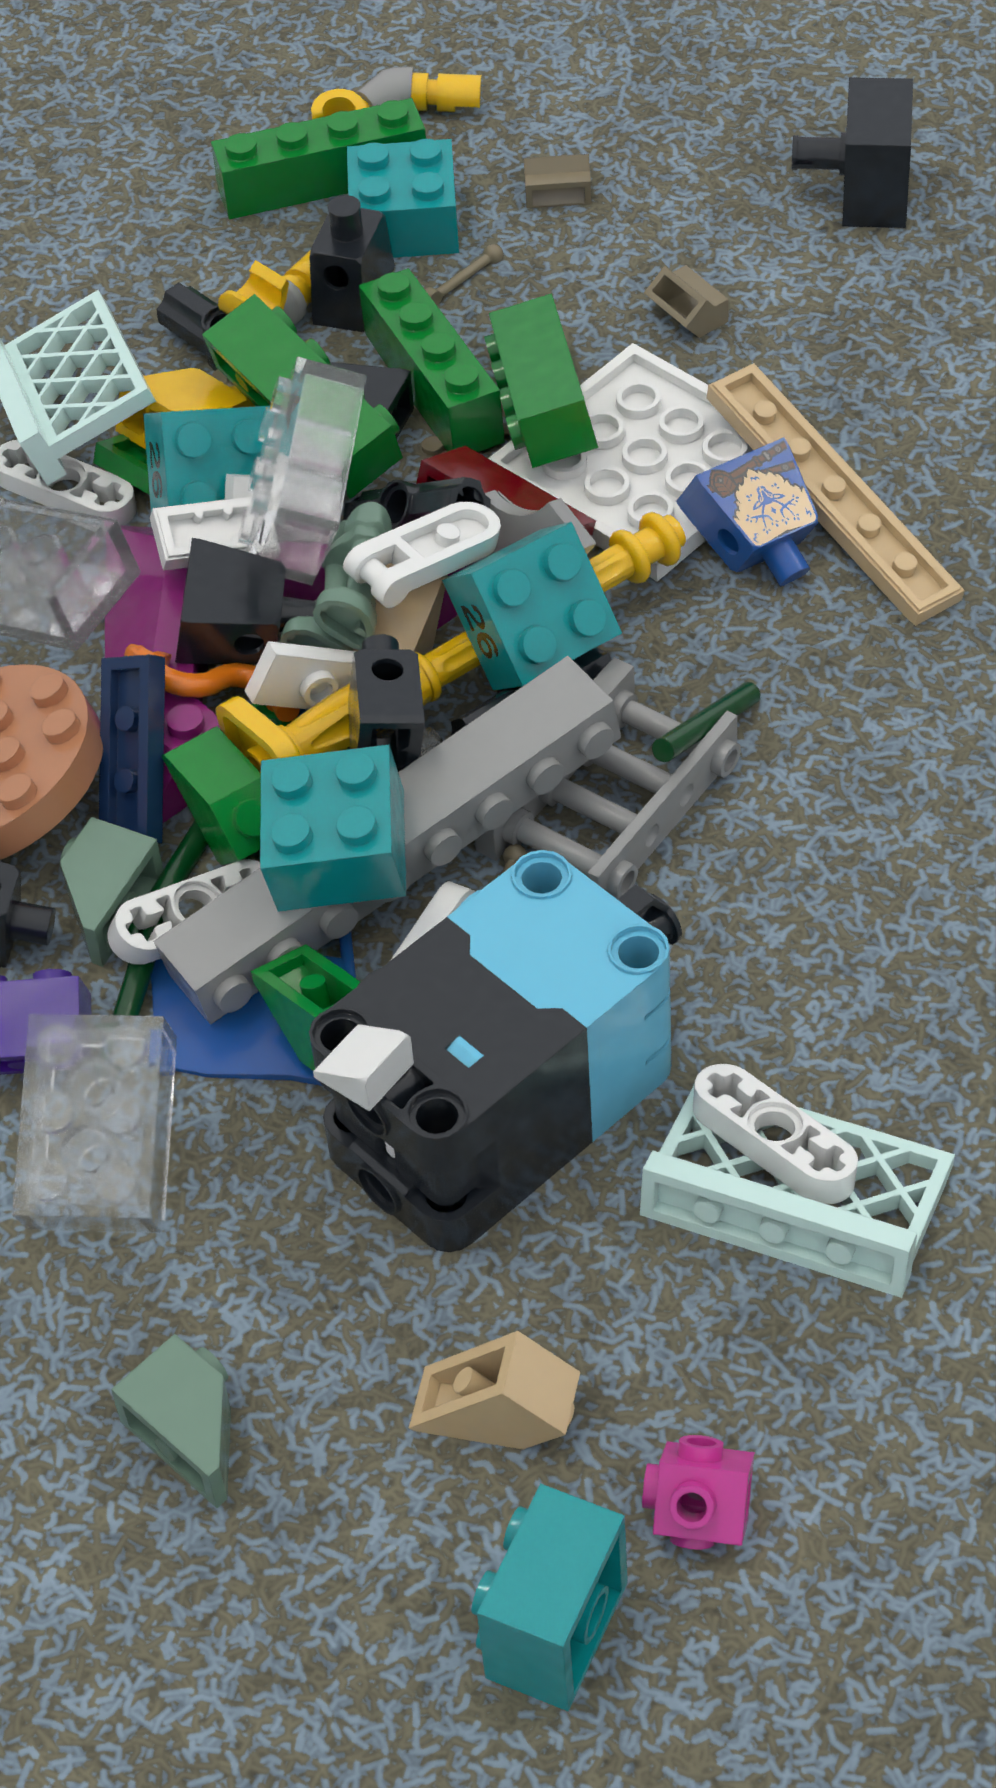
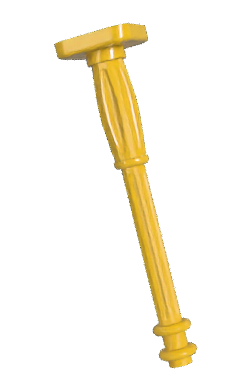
(327, 723)

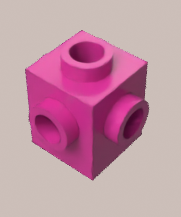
(699, 1492)

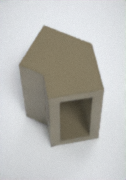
(557, 180)
(689, 300)

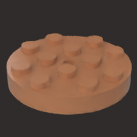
(46, 752)

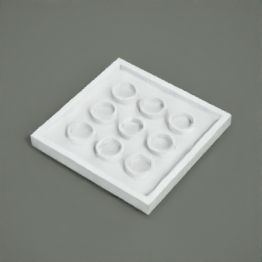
(651, 442)

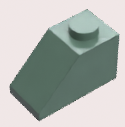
(103, 872)
(181, 1413)

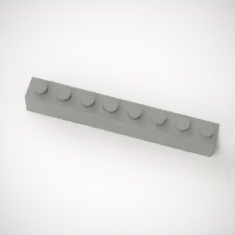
(449, 801)

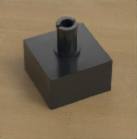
(870, 153)

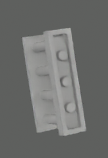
(640, 832)

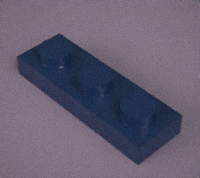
(132, 743)

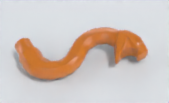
(210, 682)

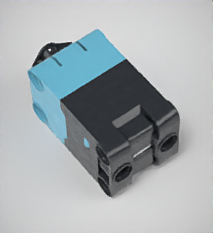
(529, 1036)

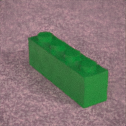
(304, 158)
(259, 345)
(446, 377)
(538, 382)

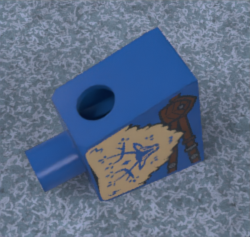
(754, 511)

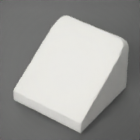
(367, 1064)

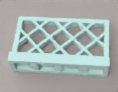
(30, 398)
(792, 1227)

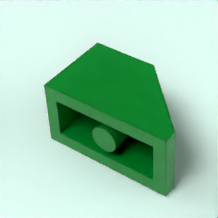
(220, 792)
(298, 990)

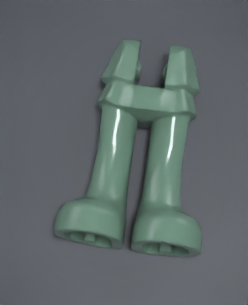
(345, 609)

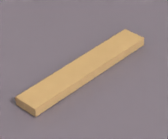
(841, 498)

